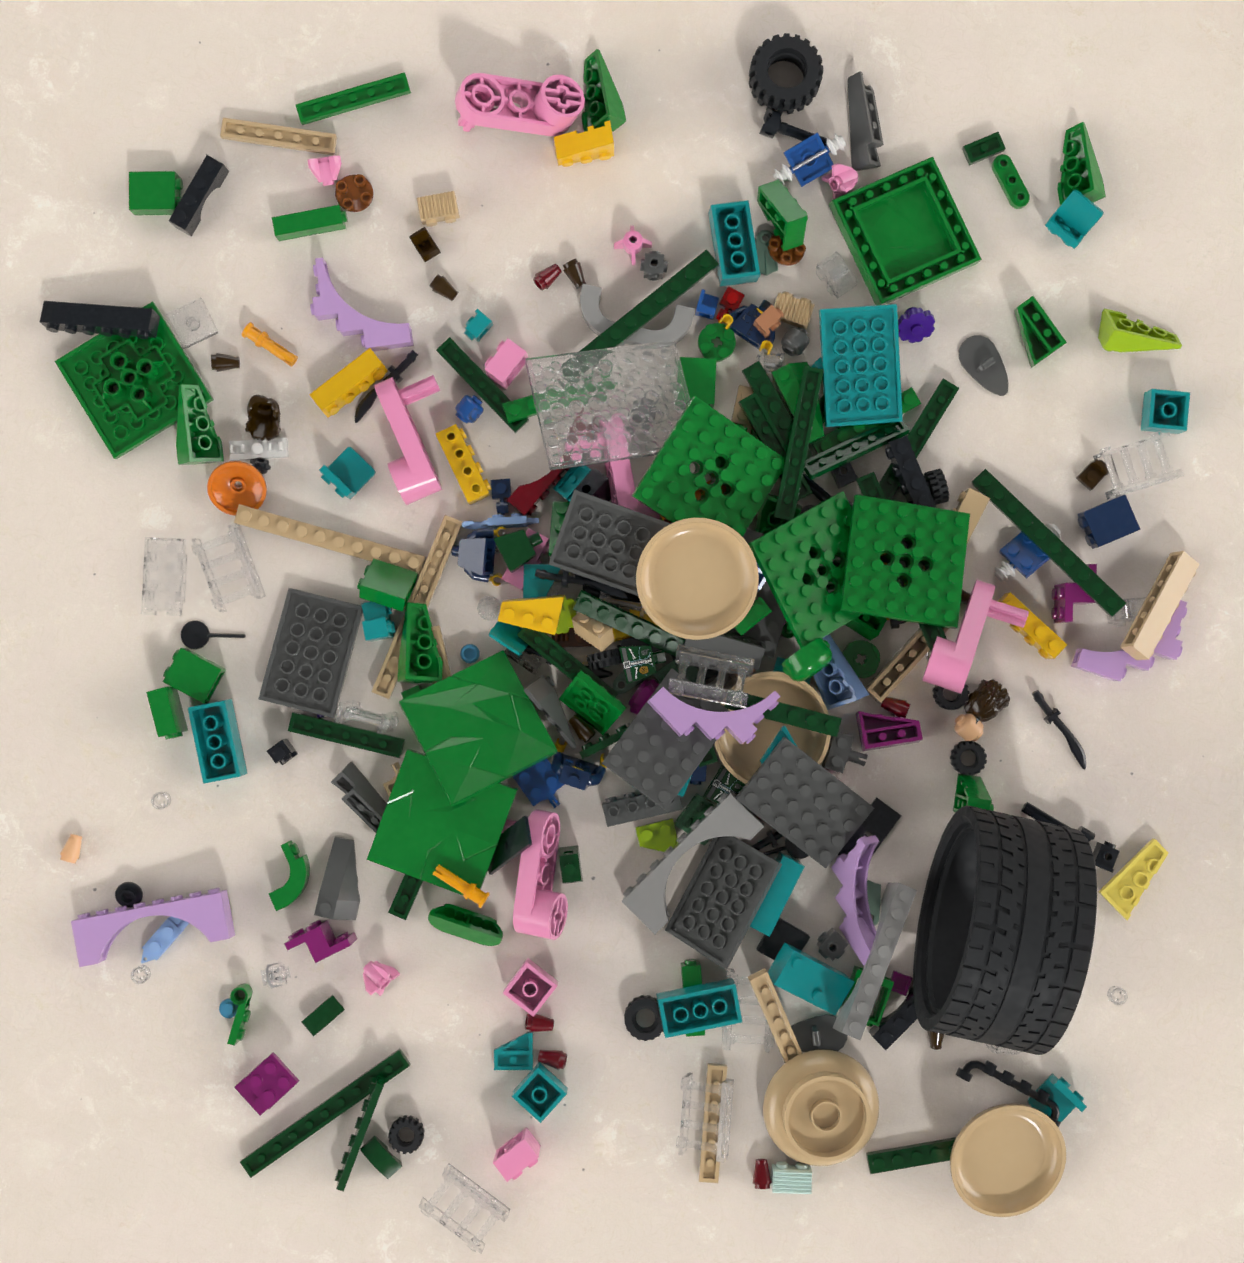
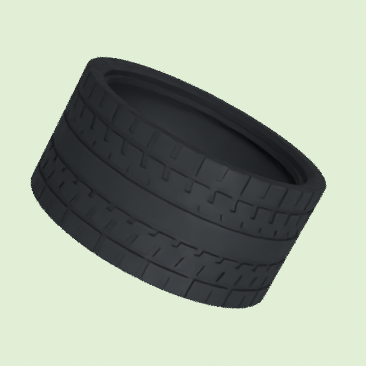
(1005, 931)

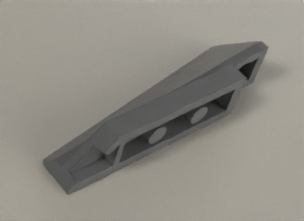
(864, 124)
(360, 795)

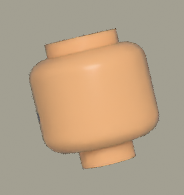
(968, 727)

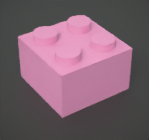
(506, 363)
(530, 987)
(517, 1155)

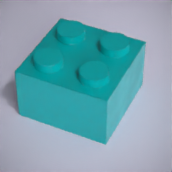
(1165, 411)
(540, 1092)

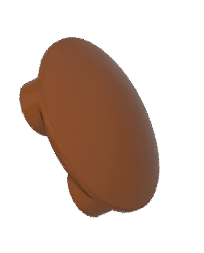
(354, 193)
(787, 257)

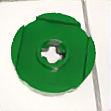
(712, 332)
(865, 649)

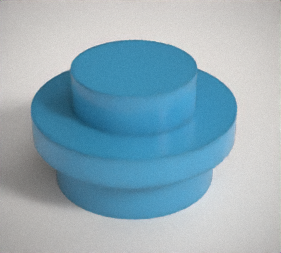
(470, 653)
(228, 1008)

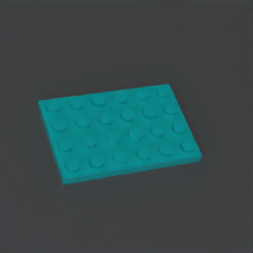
(860, 365)

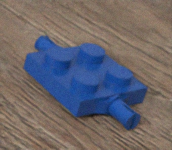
(539, 783)

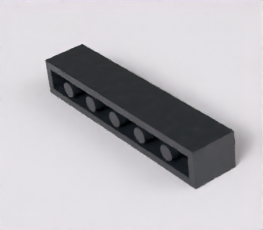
(99, 319)

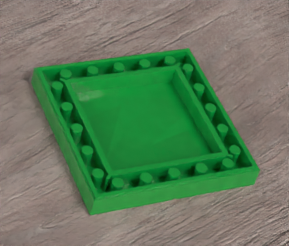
(904, 232)
(477, 728)
(426, 831)

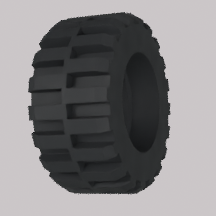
(794, 51)

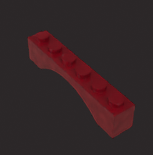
(528, 495)

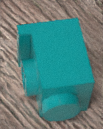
(477, 326)

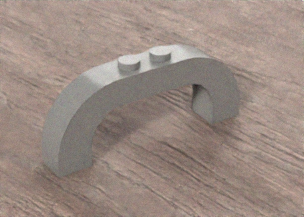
(595, 320)

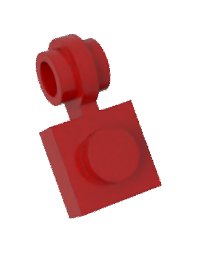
(731, 300)

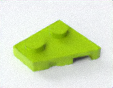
(657, 835)

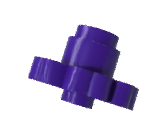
(915, 325)

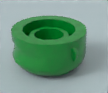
(808, 660)

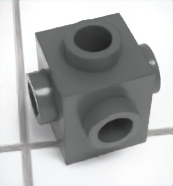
(653, 272)
(836, 949)

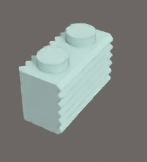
(791, 1178)

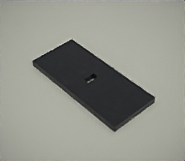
(878, 823)
(511, 844)

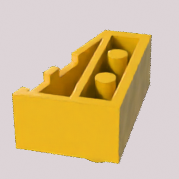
(585, 146)
(533, 613)

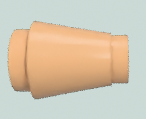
(71, 850)

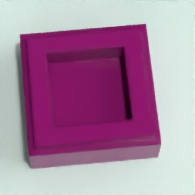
(901, 982)

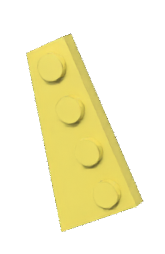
(1131, 881)

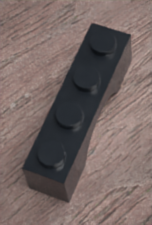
(188, 211)
(896, 1023)

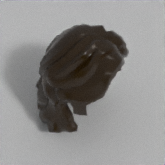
(263, 418)
(987, 700)

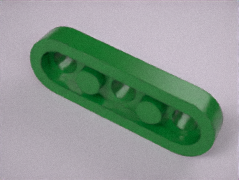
(1010, 189)

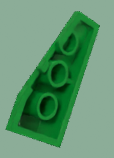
(601, 95)
(1080, 166)

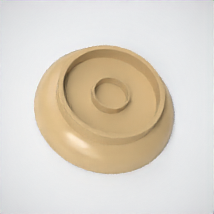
(697, 578)
(744, 758)
(821, 1107)
(1007, 1160)

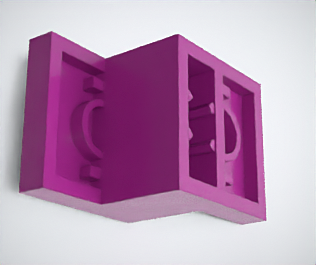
(1065, 596)
(320, 940)
(266, 1083)

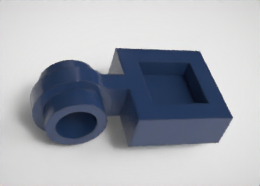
(501, 490)

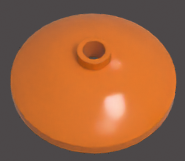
(228, 495)

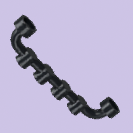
(1008, 1079)

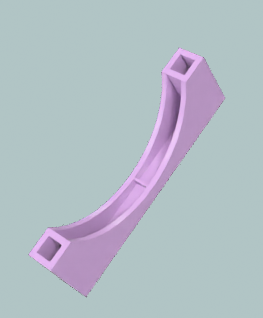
(205, 911)

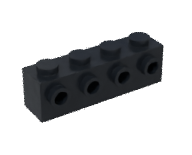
(908, 472)

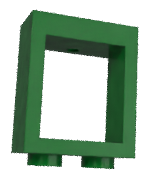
(883, 998)

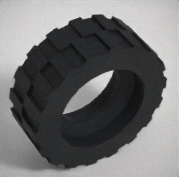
(633, 1027)

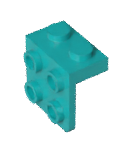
(1074, 219)
(348, 473)
(507, 636)
(1061, 1095)

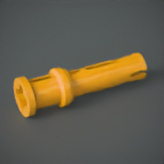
(262, 339)
(469, 890)

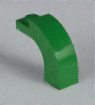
(297, 880)

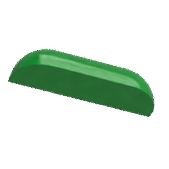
(466, 924)

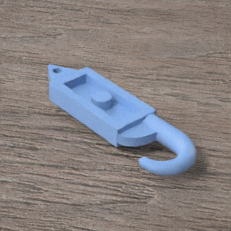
(515, 521)
(163, 938)

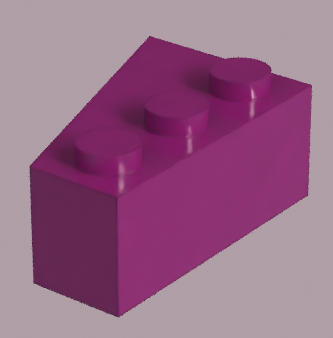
(886, 731)

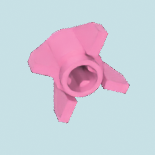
(325, 169)
(841, 179)
(633, 248)
(378, 976)

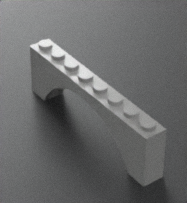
(648, 896)
(857, 1009)

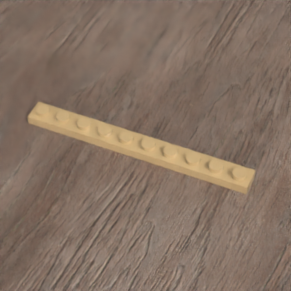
(327, 538)
(421, 594)

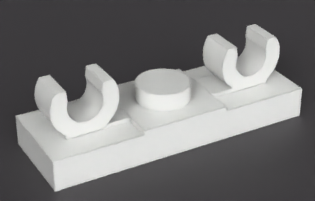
(256, 448)

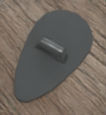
(984, 364)
(818, 1034)

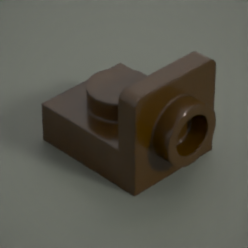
(1093, 474)

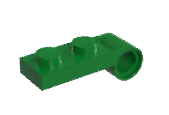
(242, 1015)

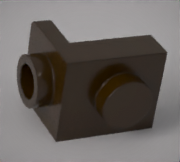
(424, 244)

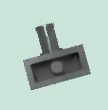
(841, 752)

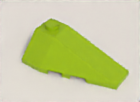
(1125, 335)

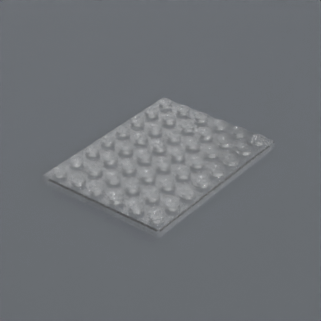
(607, 402)

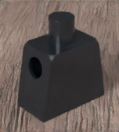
(596, 485)

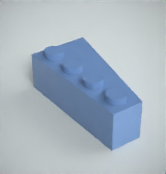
(838, 681)

